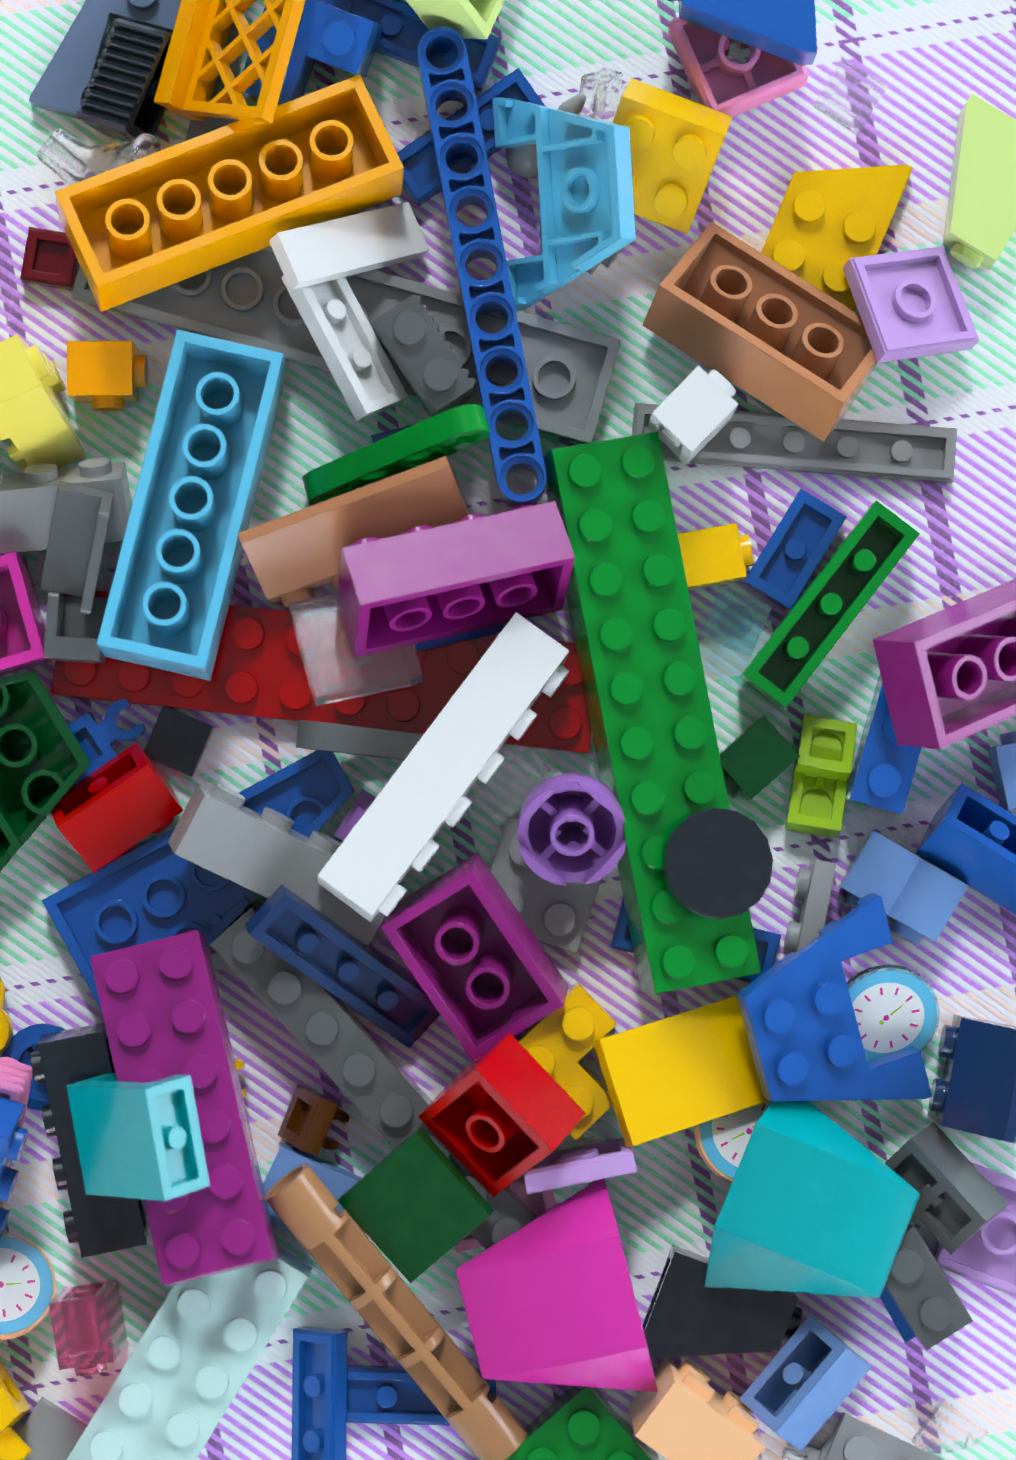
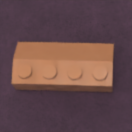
(764, 330)
(306, 546)

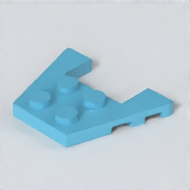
(581, 193)

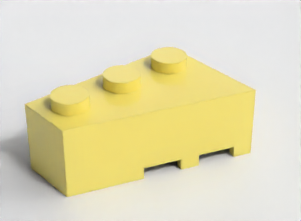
(32, 409)

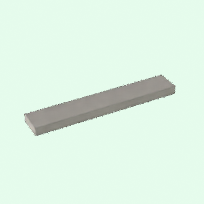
(849, 450)

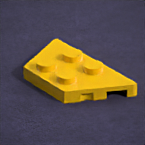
(833, 219)

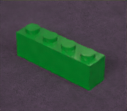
(829, 605)

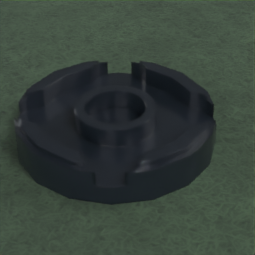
(717, 863)

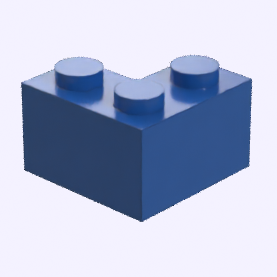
(323, 36)

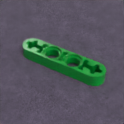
(399, 452)

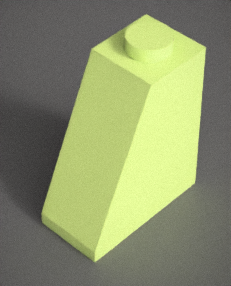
(982, 185)

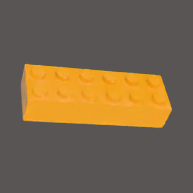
(229, 192)

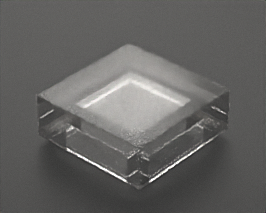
(850, 96)

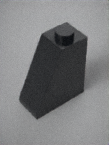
(710, 1321)

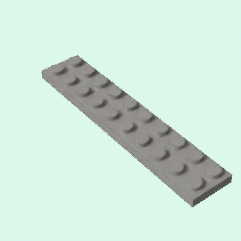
(252, 307)

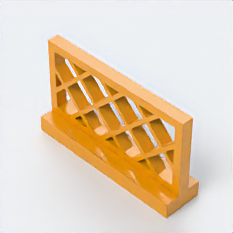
(200, 55)

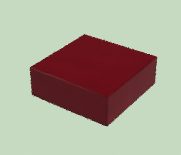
(49, 260)

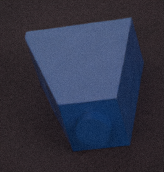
(773, 26)

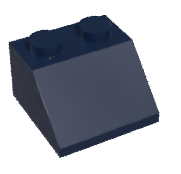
(977, 1078)

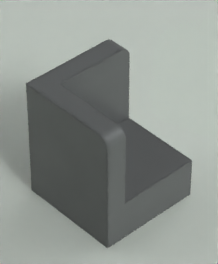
(73, 634)

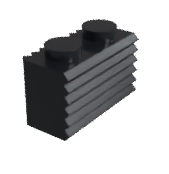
(125, 83)

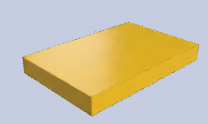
(680, 1071)

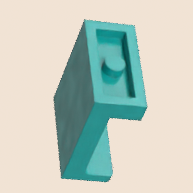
(138, 1137)

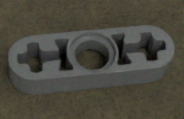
(355, 740)

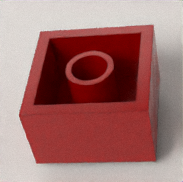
(502, 1115)

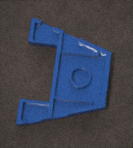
(807, 1027)

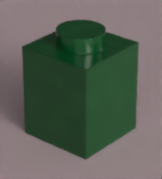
(755, 759)

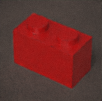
(116, 808)

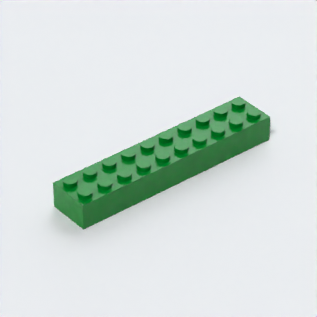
(645, 695)

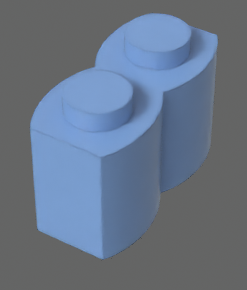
(911, 889)

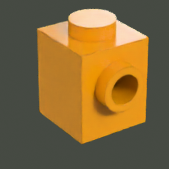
(105, 373)

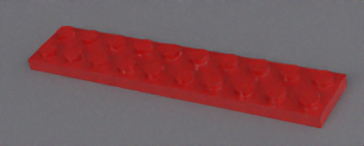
(265, 677)

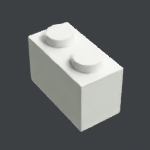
(694, 413)

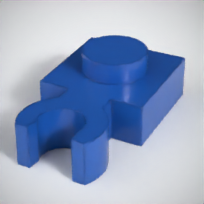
(98, 738)

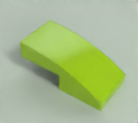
(821, 776)

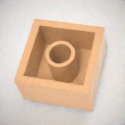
(693, 1419)

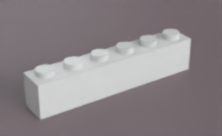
(444, 767)

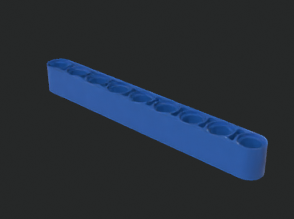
(482, 241)

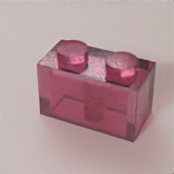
(88, 1327)

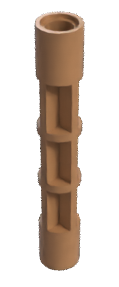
(395, 1314)

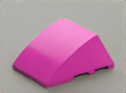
(559, 1301)

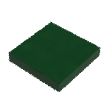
(415, 1205)

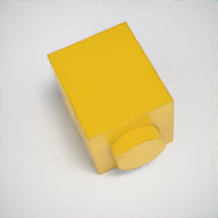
(715, 556)

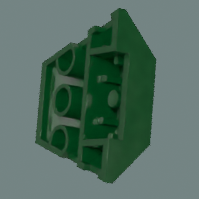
(36, 759)

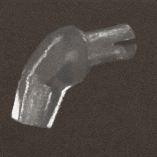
(78, 161)

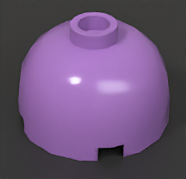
(571, 829)

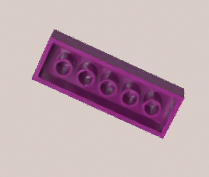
(170, 1021)

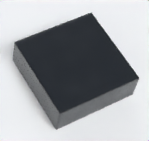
(178, 740)

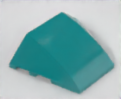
(809, 1210)

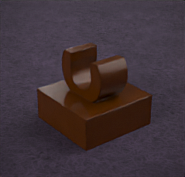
(309, 1121)

